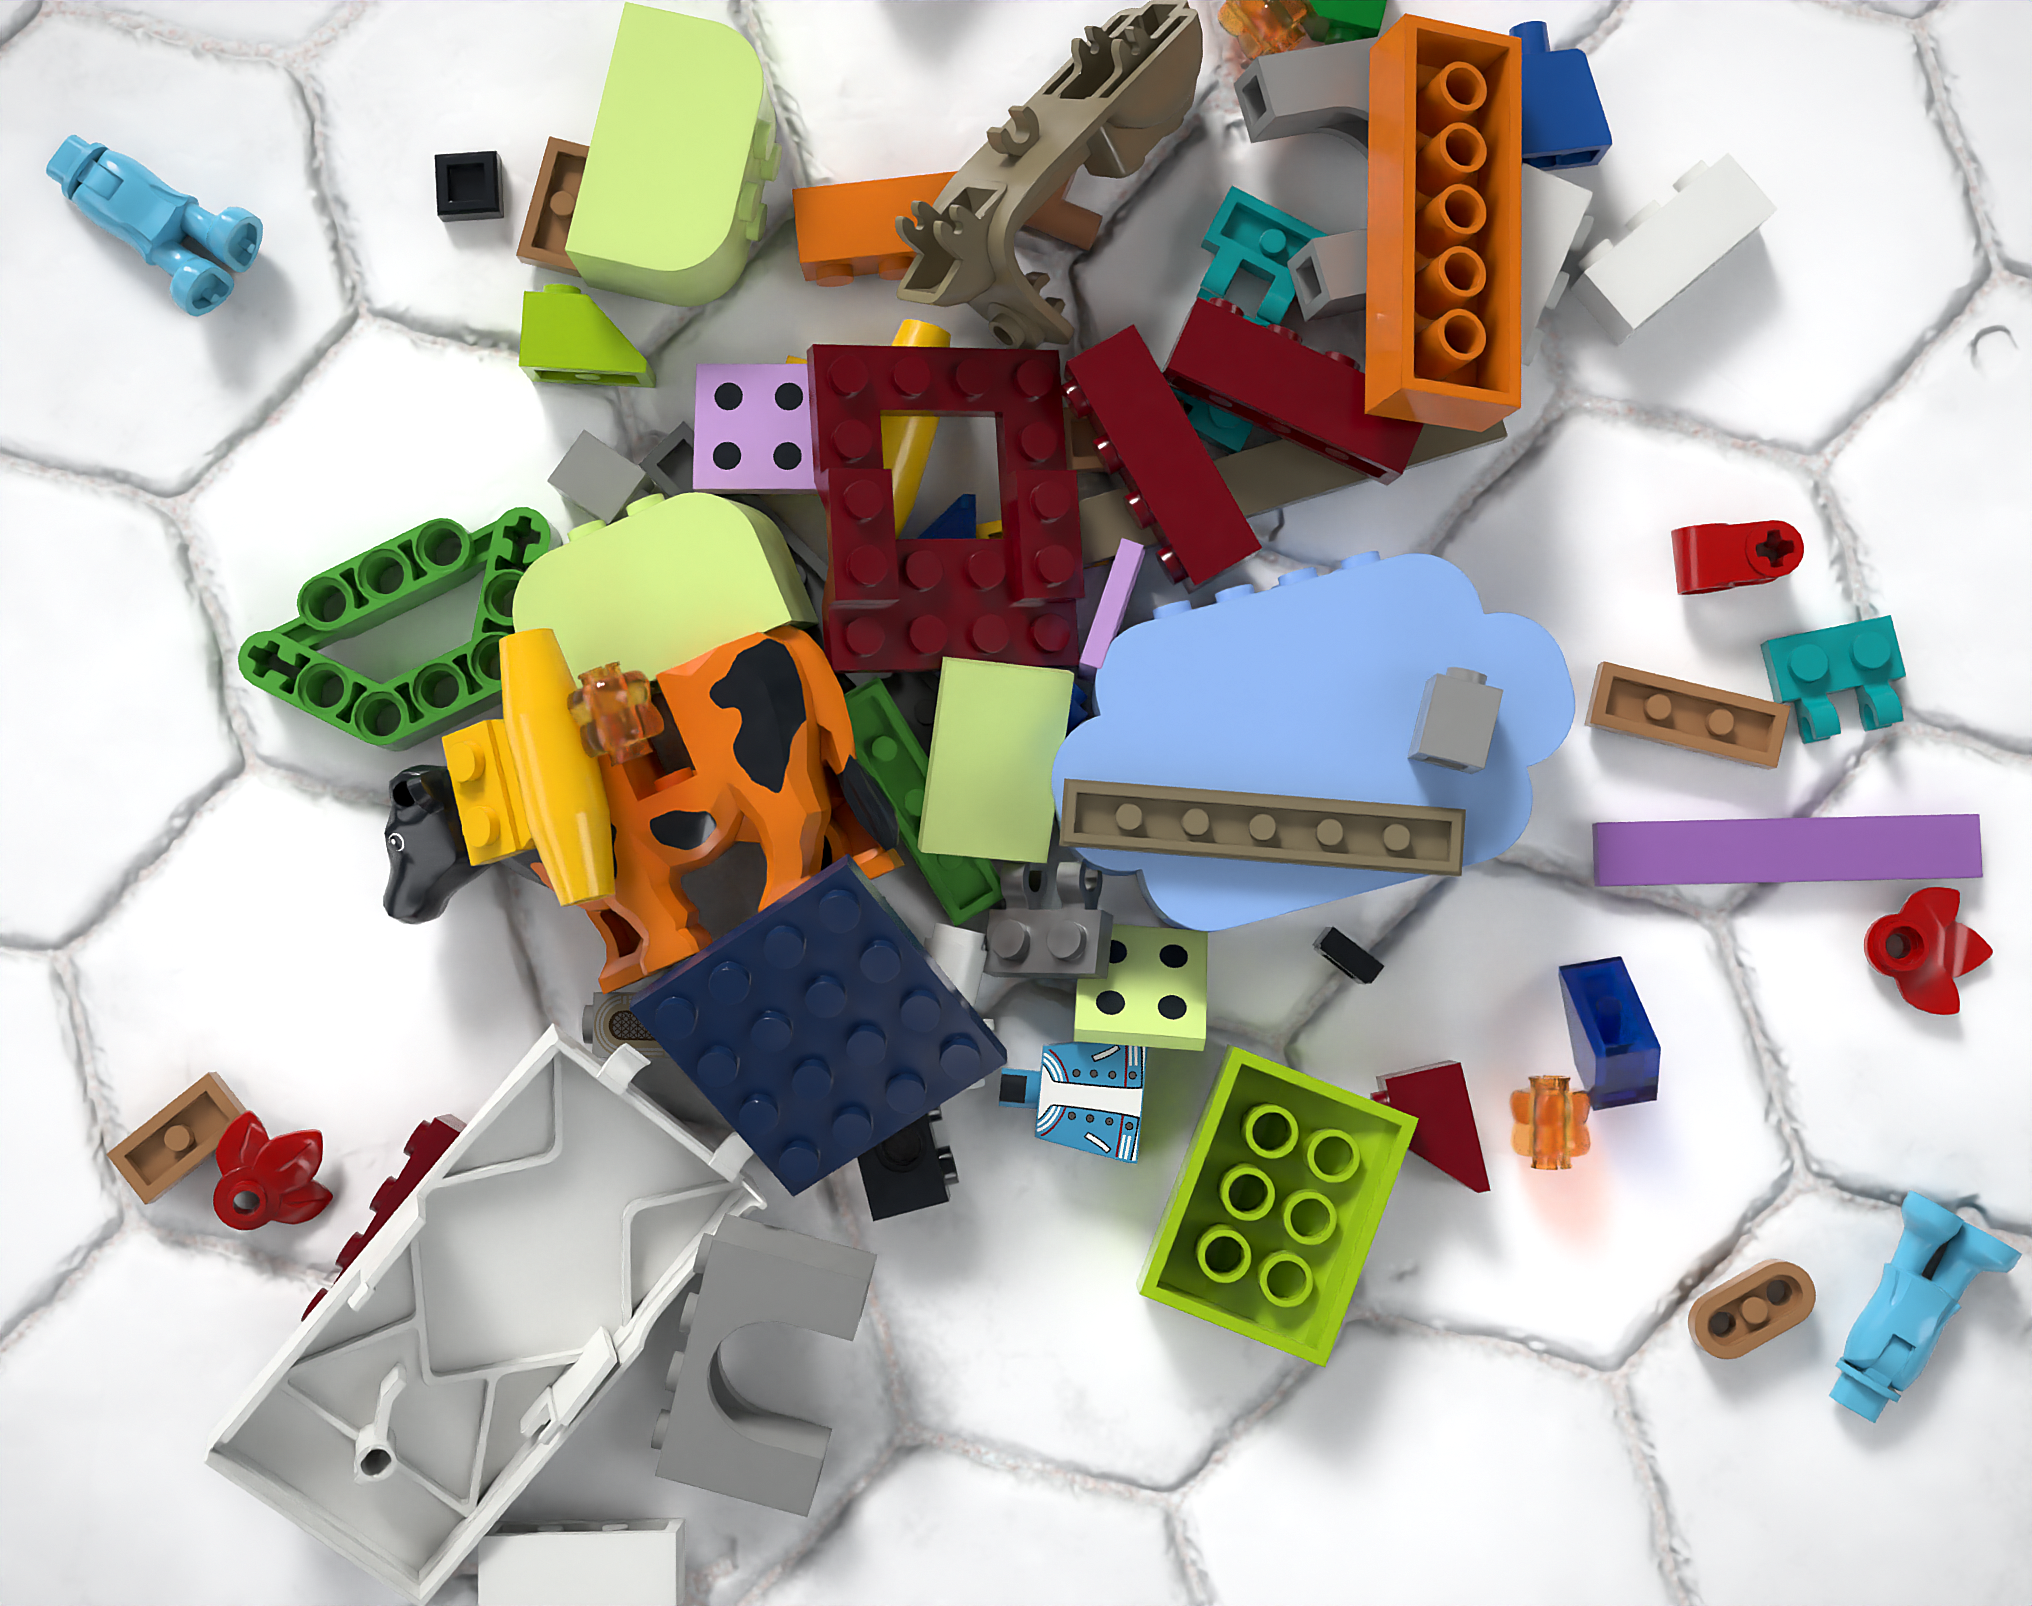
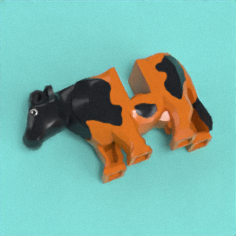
(769, 771)

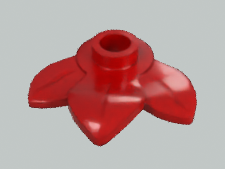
(1932, 952)
(273, 1169)

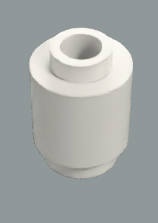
(959, 956)

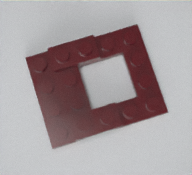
(921, 600)

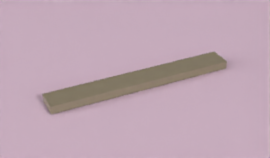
(1266, 481)

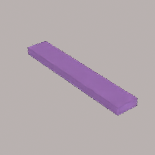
(1787, 850)

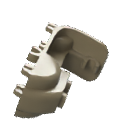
(1095, 111)

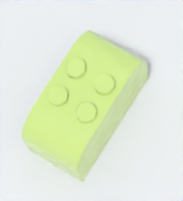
(675, 162)
(663, 585)

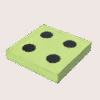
(1151, 991)

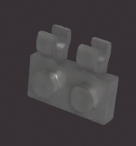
(1049, 942)

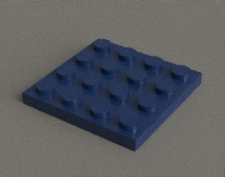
(819, 1026)

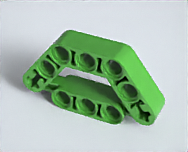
(358, 578)

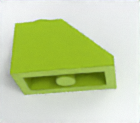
(576, 343)

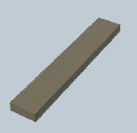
(1262, 827)

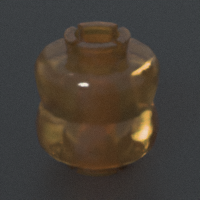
(1264, 25)
(615, 713)
(1550, 1122)

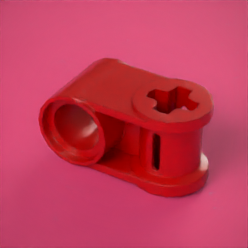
(1725, 555)

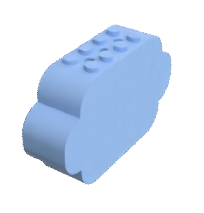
(1314, 700)

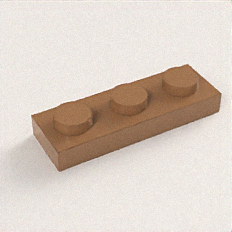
(1687, 715)

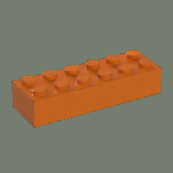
(1444, 225)

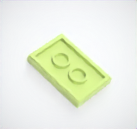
(994, 760)

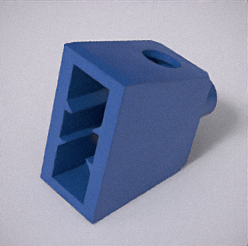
(1560, 105)

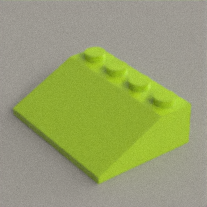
(1276, 1205)

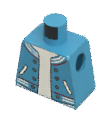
(1083, 1096)

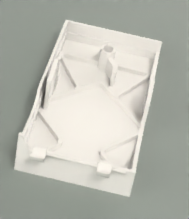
(483, 1317)

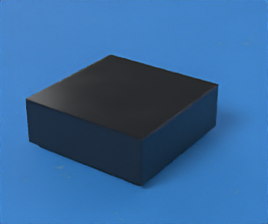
(469, 186)
(1347, 956)

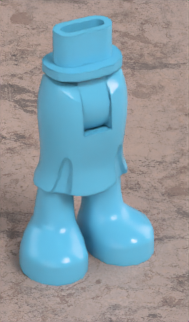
(156, 219)
(1908, 1311)

